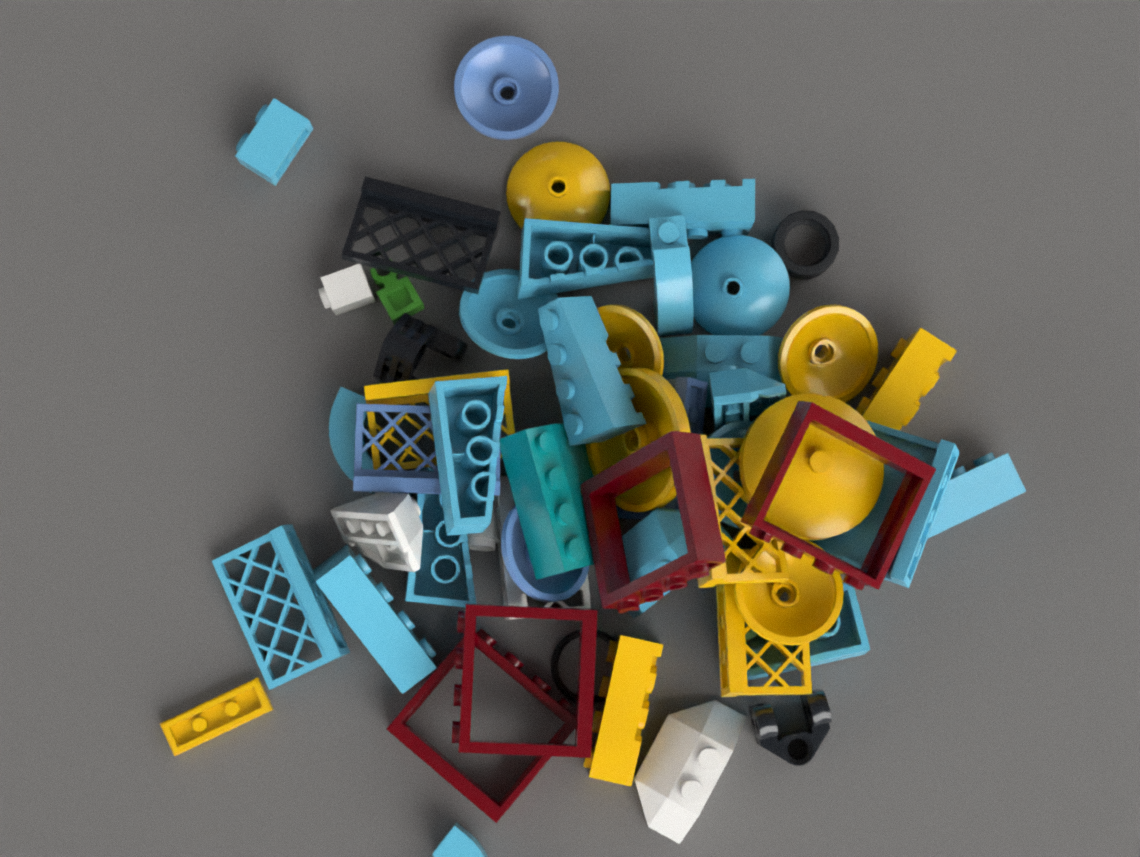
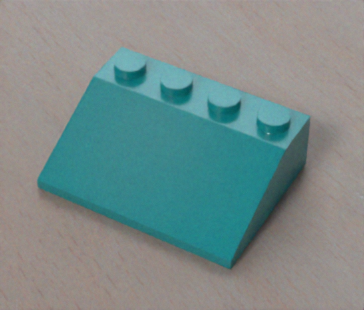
(548, 497)

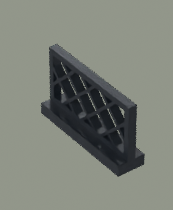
(423, 208)

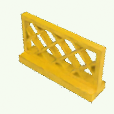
(416, 392)
(719, 574)
(734, 649)

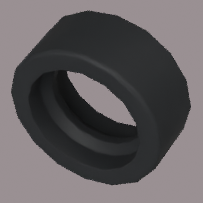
(829, 234)

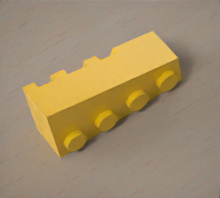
(905, 380)
(623, 709)

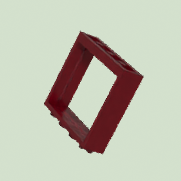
(697, 510)
(895, 522)
(585, 684)
(446, 768)

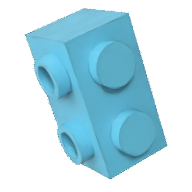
(273, 141)

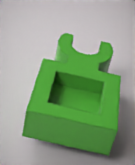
(397, 295)

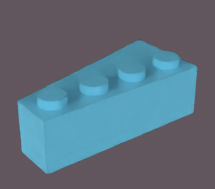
(707, 209)
(586, 373)
(467, 444)

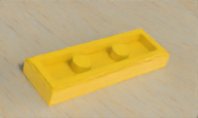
(216, 716)

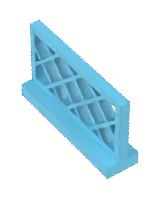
(308, 595)

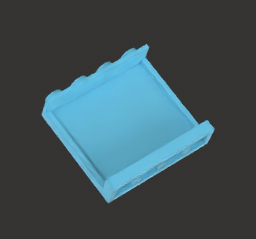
(856, 542)

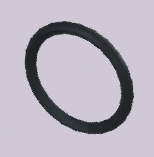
(554, 663)

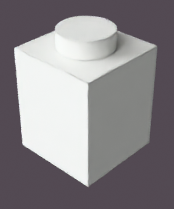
(346, 290)

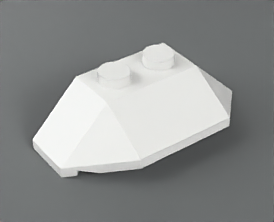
(383, 529)
(686, 765)

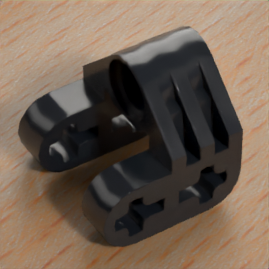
(406, 346)
(817, 719)

